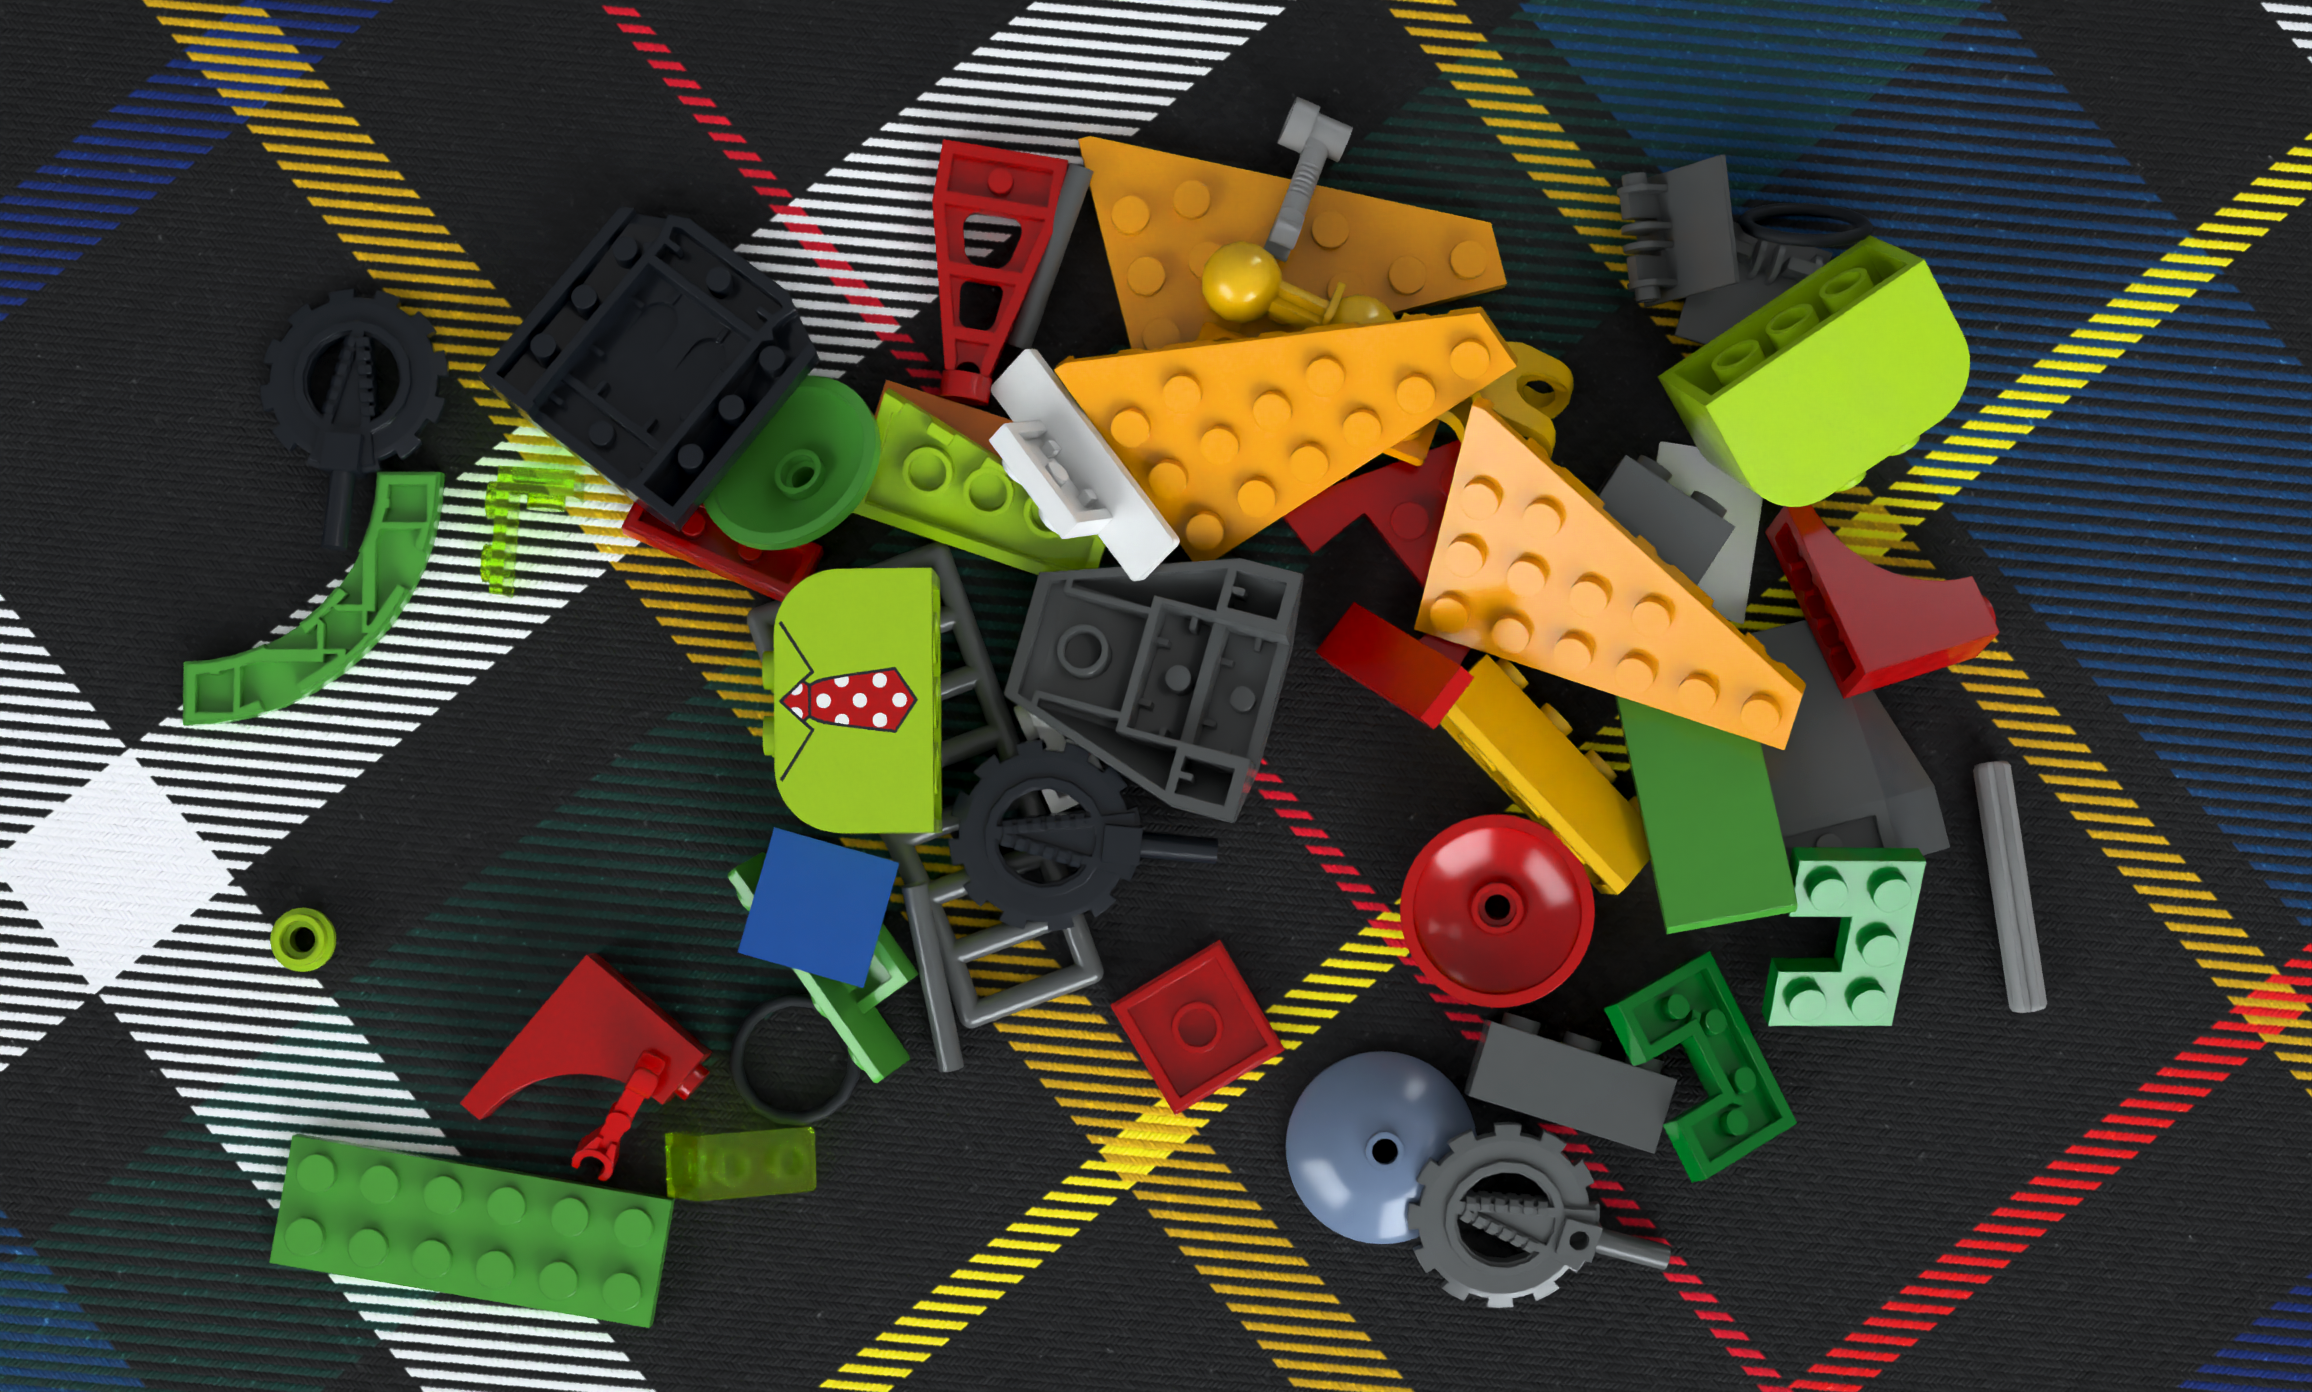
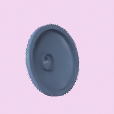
(1342, 1119)

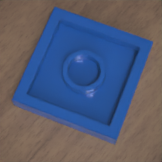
(818, 907)

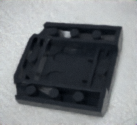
(656, 360)

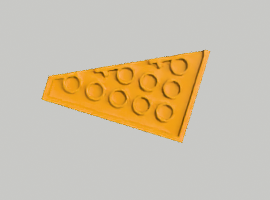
(1172, 212)
(1266, 422)
(1562, 587)

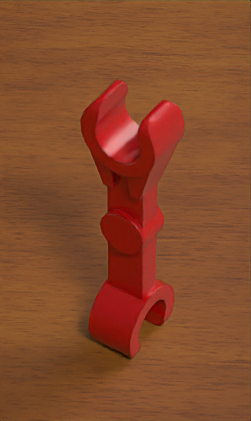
(605, 1140)

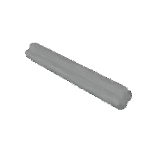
(2010, 886)

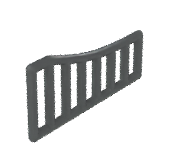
(998, 735)

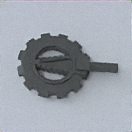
(1552, 1229)

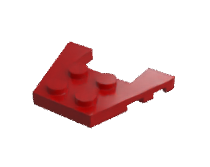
(1401, 504)

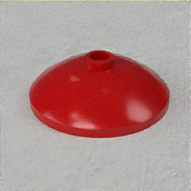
(1486, 956)

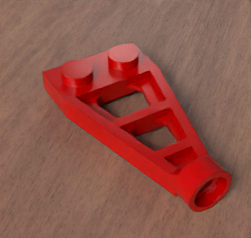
(996, 185)

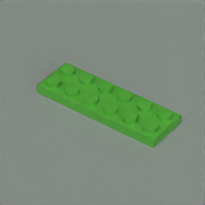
(472, 1230)

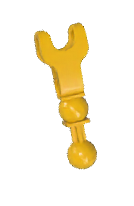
(1246, 283)

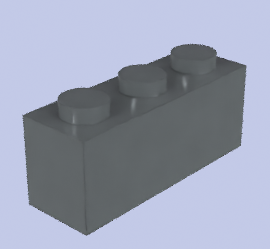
(1570, 1083)

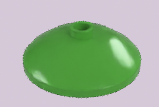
(815, 437)

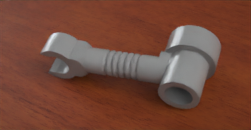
(1316, 140)

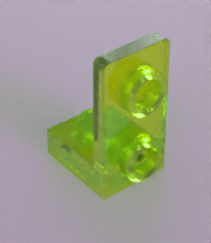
(545, 491)
(740, 1163)

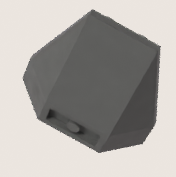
(1845, 765)

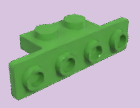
(847, 1006)

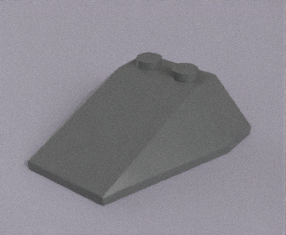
(1163, 672)

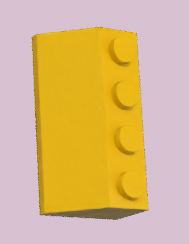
(1547, 775)

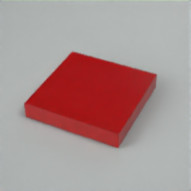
(1197, 1027)

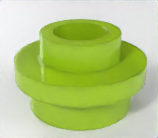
(283, 939)

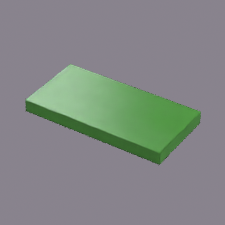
(1706, 820)

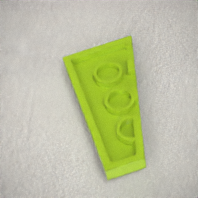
(961, 496)

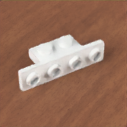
(1074, 470)

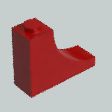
(1874, 621)
(593, 1028)

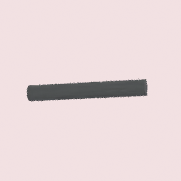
(1066, 215)
(932, 976)

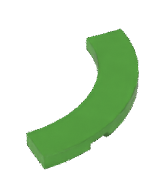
(342, 627)

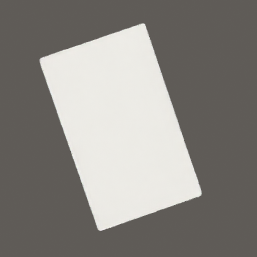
(1731, 570)

